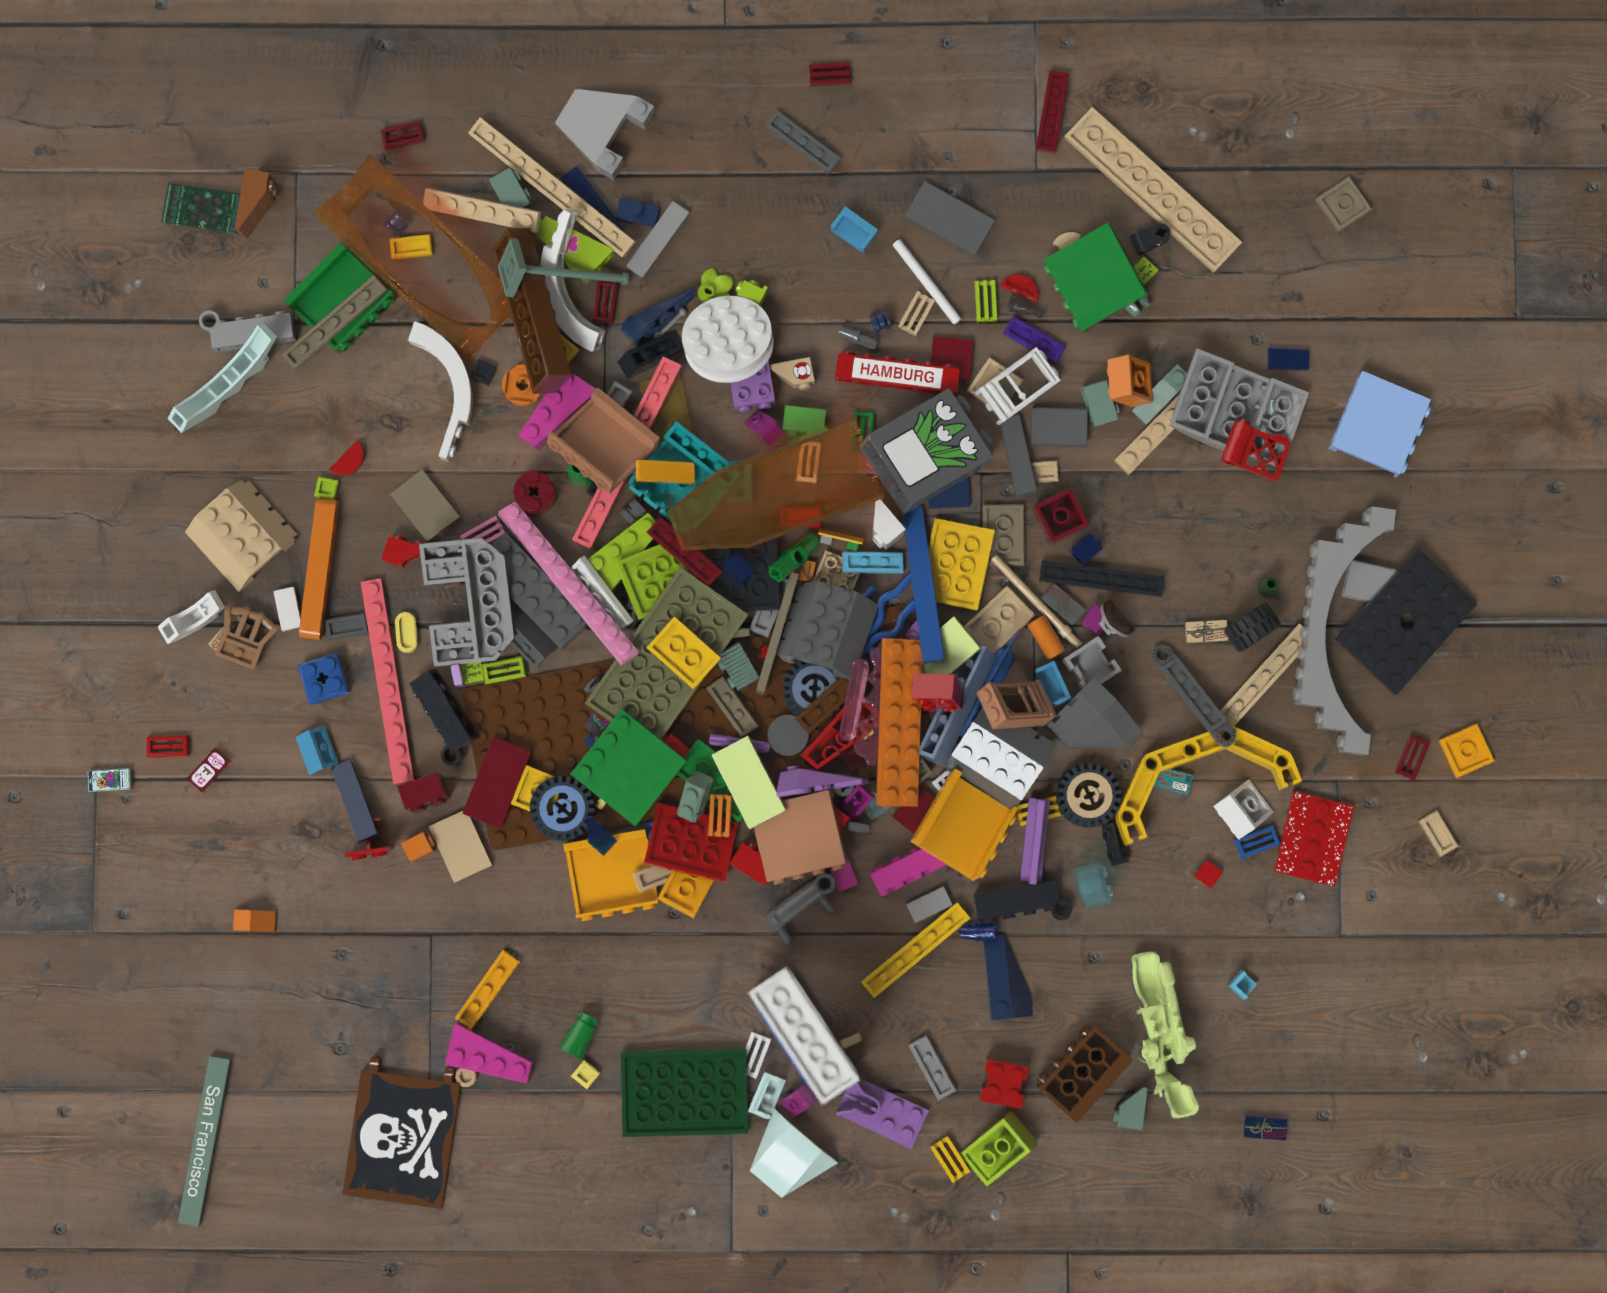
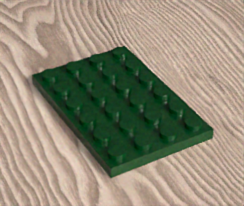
(684, 1092)

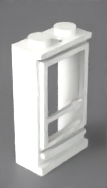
(998, 399)

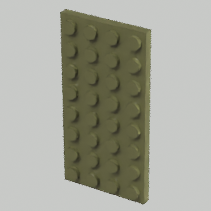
(645, 683)

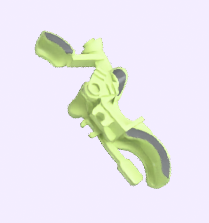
(1164, 1028)

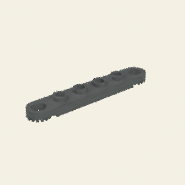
(1193, 695)

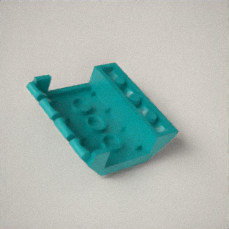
(678, 446)

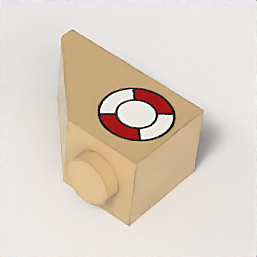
(795, 373)

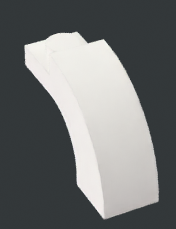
(192, 619)

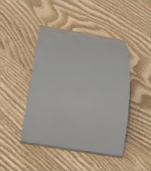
(1222, 393)

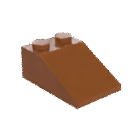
(255, 200)

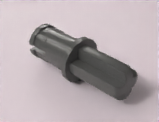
(858, 337)

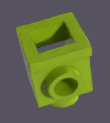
(752, 291)

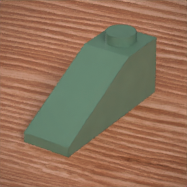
(1162, 394)

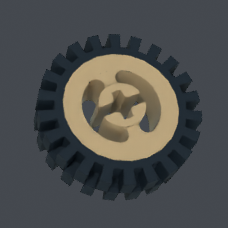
(1070, 805)

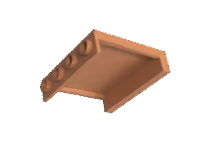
(603, 441)
(801, 839)

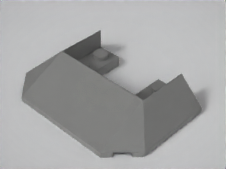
(487, 596)

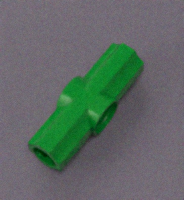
(794, 557)

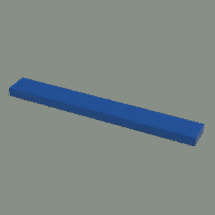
(923, 586)

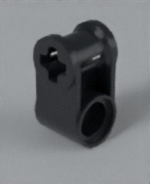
(1147, 239)

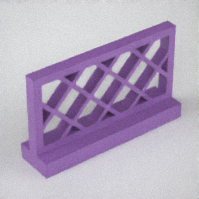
(1034, 840)

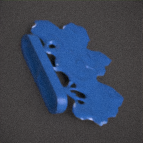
(997, 674)

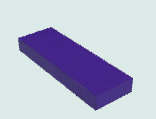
(1032, 338)

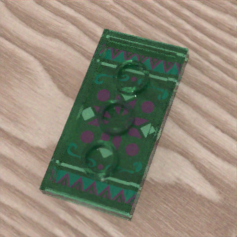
(200, 208)

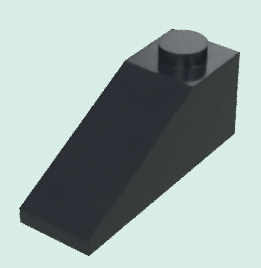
(649, 354)

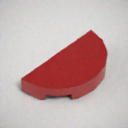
(1022, 285)
(349, 461)

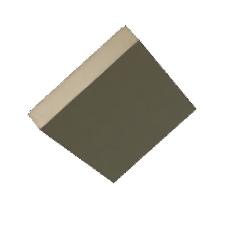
(425, 505)
(1009, 534)

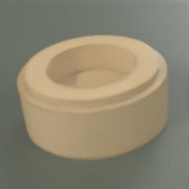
(466, 1077)

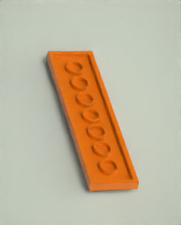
(898, 724)

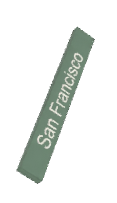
(204, 1141)

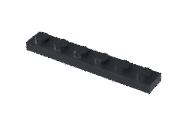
(1101, 579)

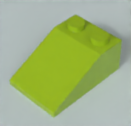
(999, 1148)

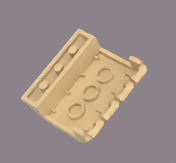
(240, 533)

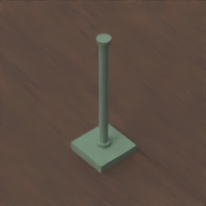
(513, 268)

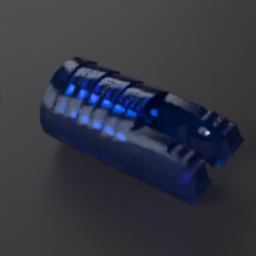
(979, 932)

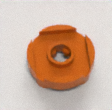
(514, 393)

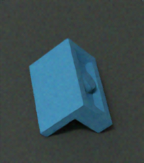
(316, 750)

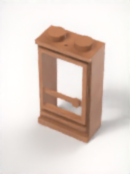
(997, 710)

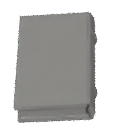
(1365, 580)

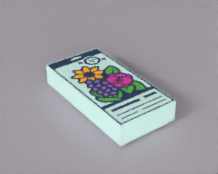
(109, 780)

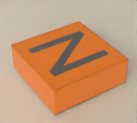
(805, 571)

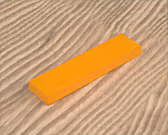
(487, 989)

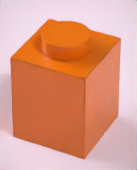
(418, 846)

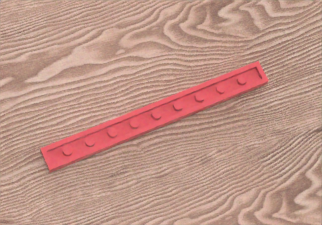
(647, 414)
(387, 681)

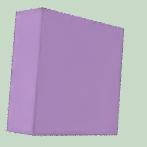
(457, 675)

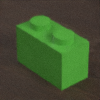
(802, 420)

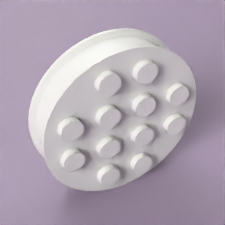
(727, 339)

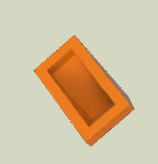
(254, 920)

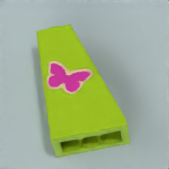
(581, 251)

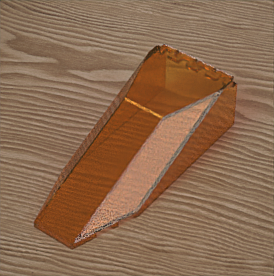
(778, 491)

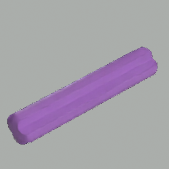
(725, 741)

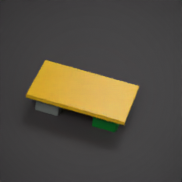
(852, 541)

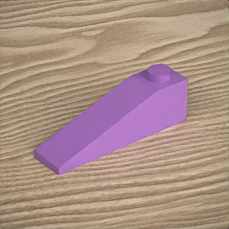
(807, 781)

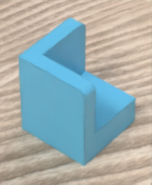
(1242, 984)

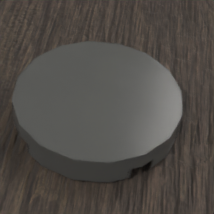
(787, 736)

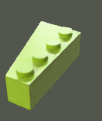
(624, 545)

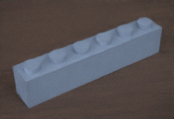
(948, 725)

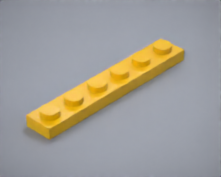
(915, 950)

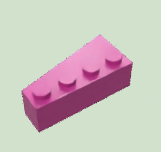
(904, 870)

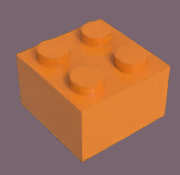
(1129, 381)

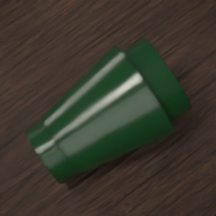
(1264, 589)

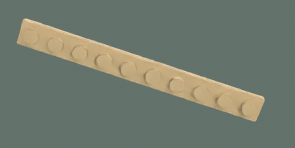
(551, 187)

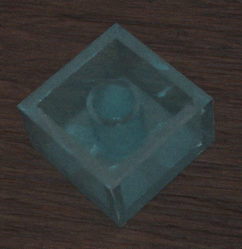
(1092, 885)

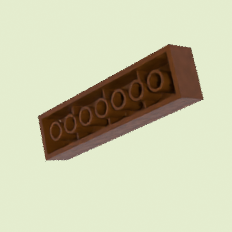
(535, 320)

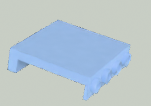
(1380, 423)

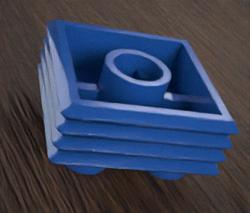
(335, 685)

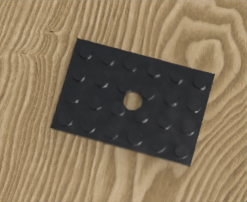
(1376, 633)

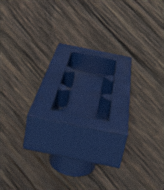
(637, 212)

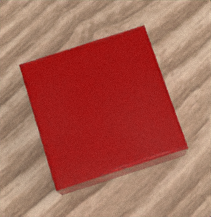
(1208, 874)

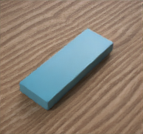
(872, 562)

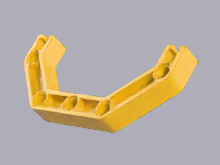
(1172, 756)

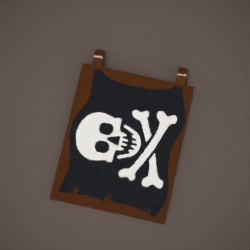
(401, 1137)

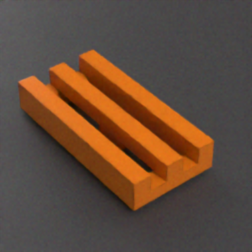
(718, 833)

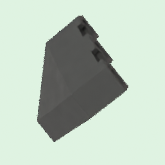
(1094, 721)

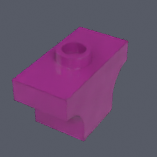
(763, 427)
(799, 1100)

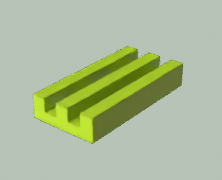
(985, 283)
(503, 662)

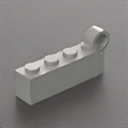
(234, 334)

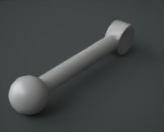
(682, 312)

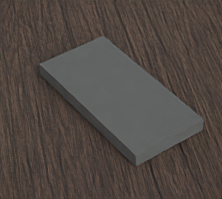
(949, 218)

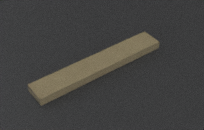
(334, 322)
(776, 633)

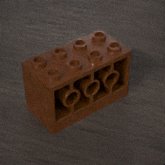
(1093, 1083)

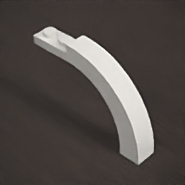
(567, 315)
(463, 395)

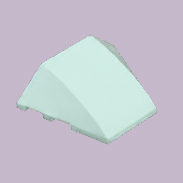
(788, 1157)

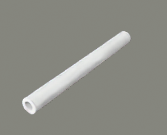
(927, 281)

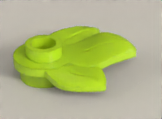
(716, 284)

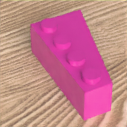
(555, 411)
(479, 1054)

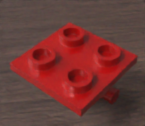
(376, 852)

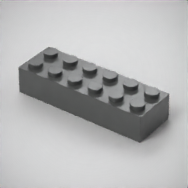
(539, 595)

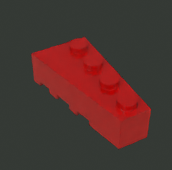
(828, 742)

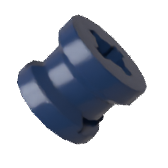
(878, 322)

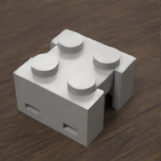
(1091, 663)

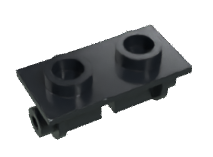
(1116, 853)

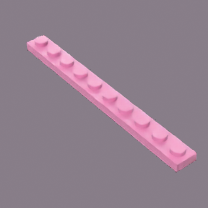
(568, 583)

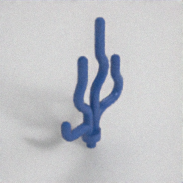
(872, 639)

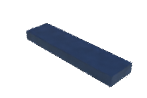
(354, 801)

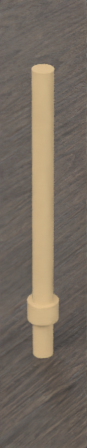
(1064, 630)

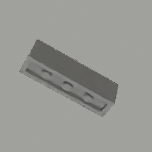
(529, 638)

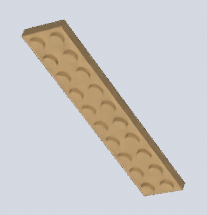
(1152, 189)

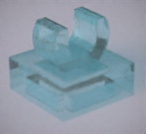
(875, 810)

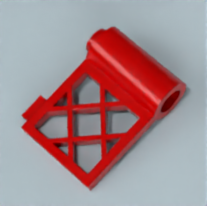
(1242, 440)

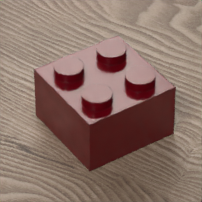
(1060, 517)
(424, 792)

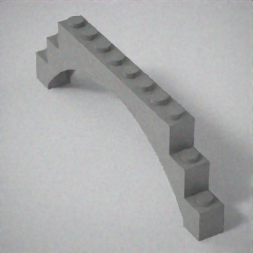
(1313, 674)

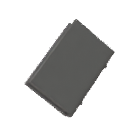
(1059, 427)

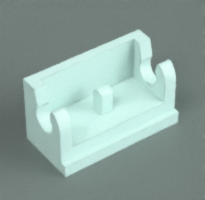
(767, 1095)

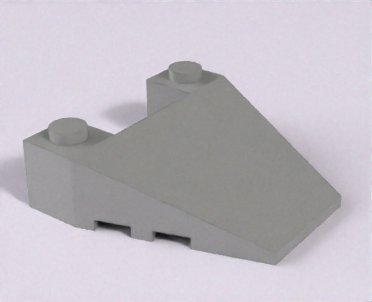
(594, 120)

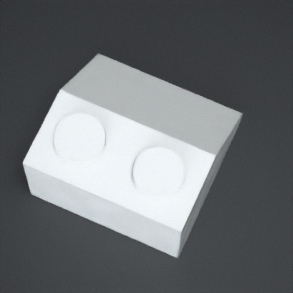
(886, 526)
(1243, 809)

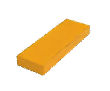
(665, 471)

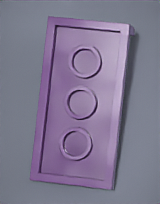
(882, 1112)

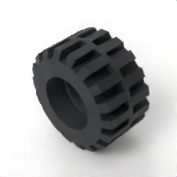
(1252, 627)

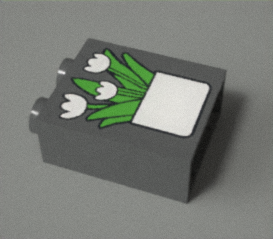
(927, 450)

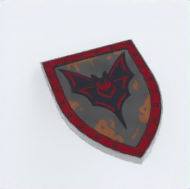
(1113, 621)

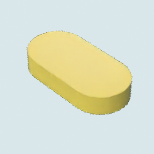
(406, 632)

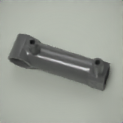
(798, 903)

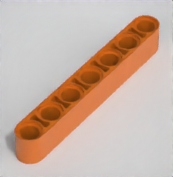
(318, 569)

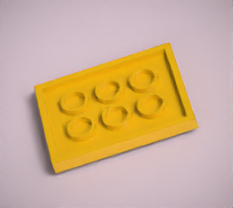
(959, 562)

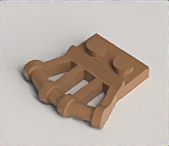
(237, 648)

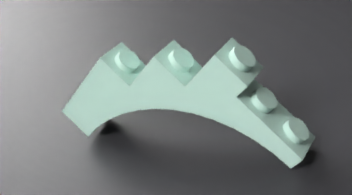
(227, 382)

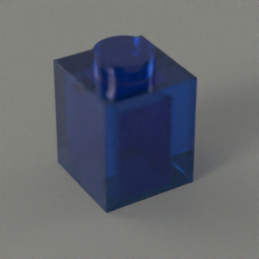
(1086, 549)
(738, 569)

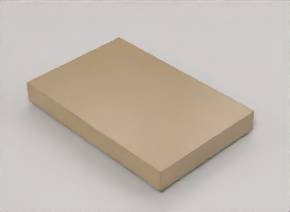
(999, 620)
(460, 846)

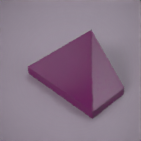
(856, 802)

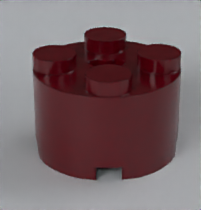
(534, 481)

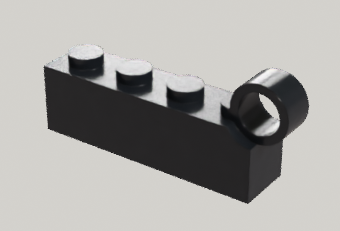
(445, 713)
(1019, 899)

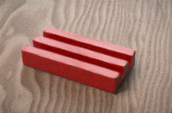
(149, 747)

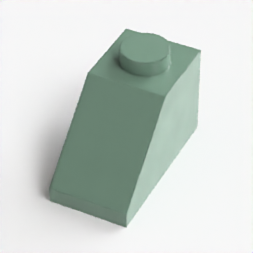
(1131, 1110)

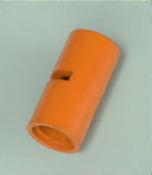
(1046, 637)

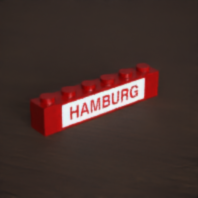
(896, 374)

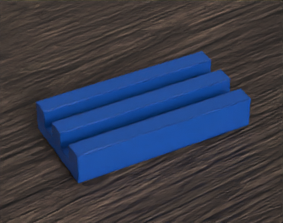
(1273, 835)

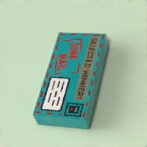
(1174, 781)

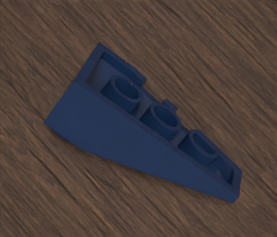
(648, 322)
(1006, 988)

